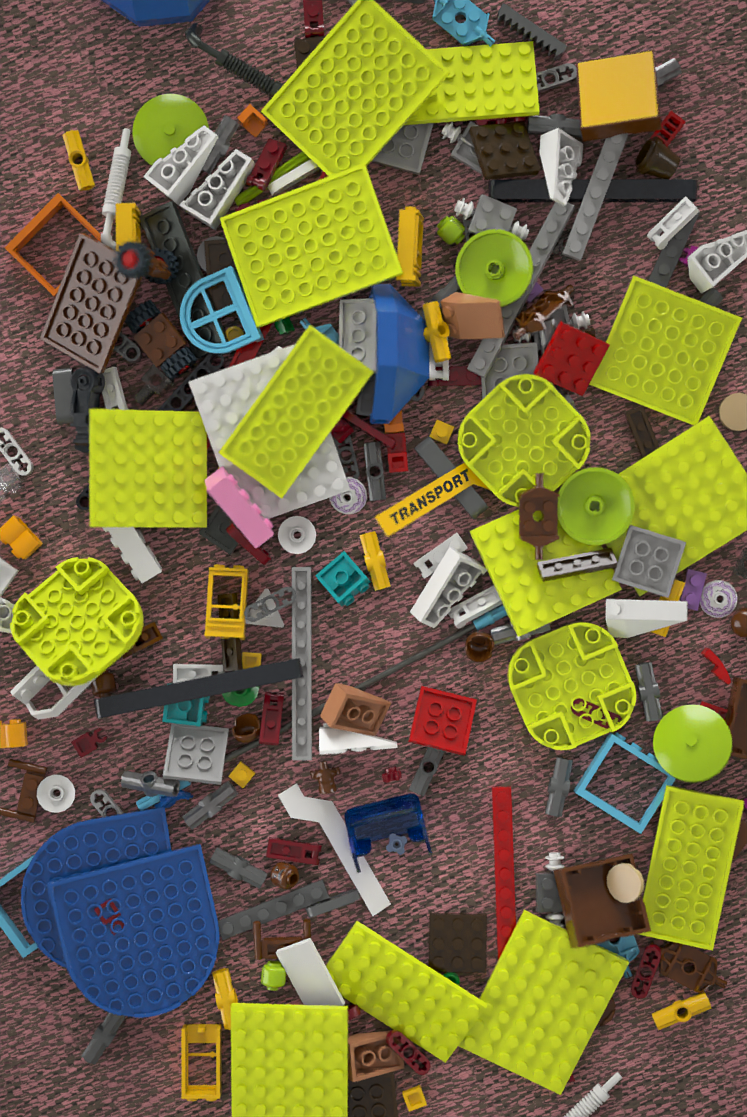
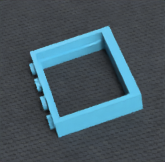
(594, 765)
(8, 925)

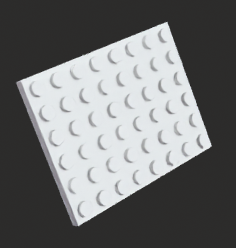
(225, 400)

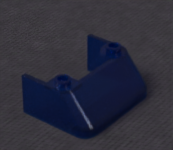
(382, 818)

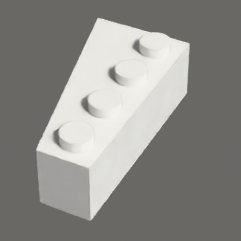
(219, 190)
(135, 552)
(446, 586)

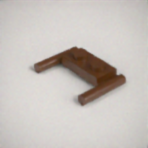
(28, 800)
(268, 946)

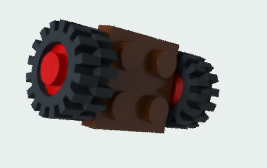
(139, 260)
(160, 340)

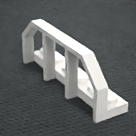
(33, 683)

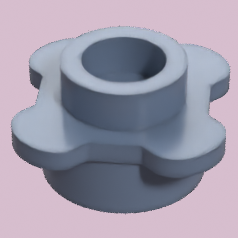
(392, 847)

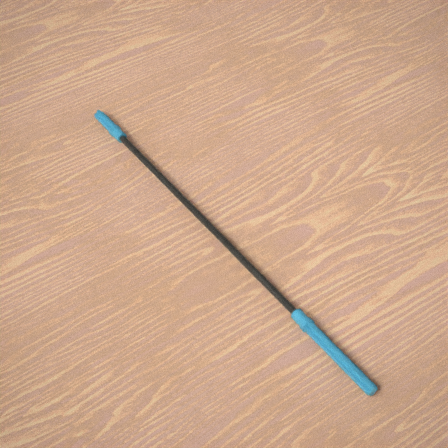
(487, 619)

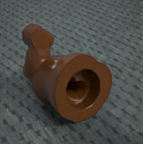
(325, 777)

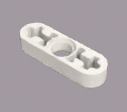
(292, 177)
(16, 465)

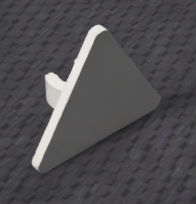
(271, 620)

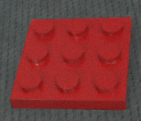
(571, 358)
(442, 720)

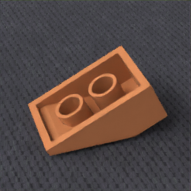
(472, 316)
(354, 710)
(371, 1056)

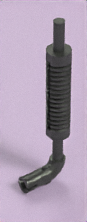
(236, 66)

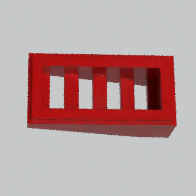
(676, 120)

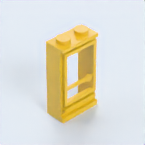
(127, 223)
(410, 246)
(222, 626)
(201, 1034)

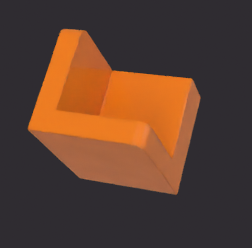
(252, 120)
(395, 425)

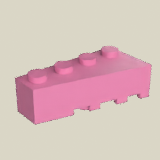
(238, 507)

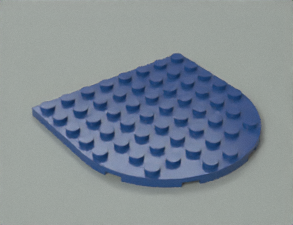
(83, 849)
(165, 938)

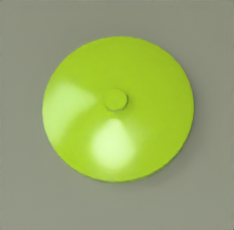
(165, 124)
(495, 266)
(595, 506)
(692, 743)

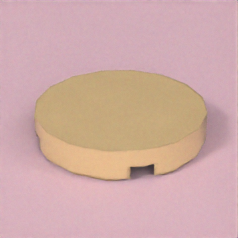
(734, 412)
(625, 882)

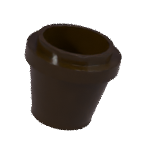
(657, 159)

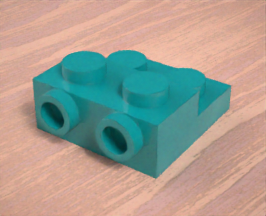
(343, 579)
(186, 712)

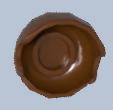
(739, 622)
(479, 646)
(246, 728)

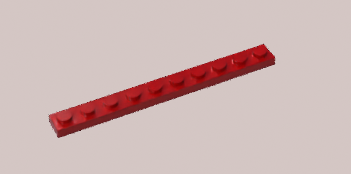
(503, 865)

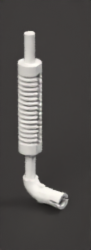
(115, 186)
(594, 1098)

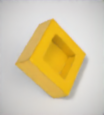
(441, 432)
(251, 659)
(241, 774)
(414, 1098)

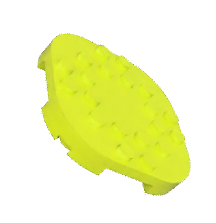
(522, 432)
(77, 622)
(569, 666)

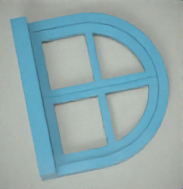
(239, 304)

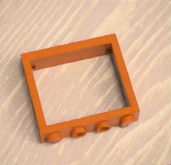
(33, 228)

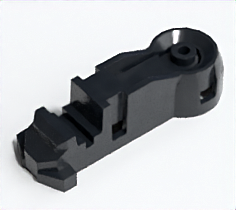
(85, 397)

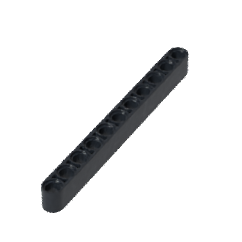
(618, 191)
(179, 393)
(198, 688)

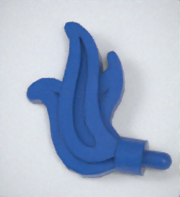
(168, 801)

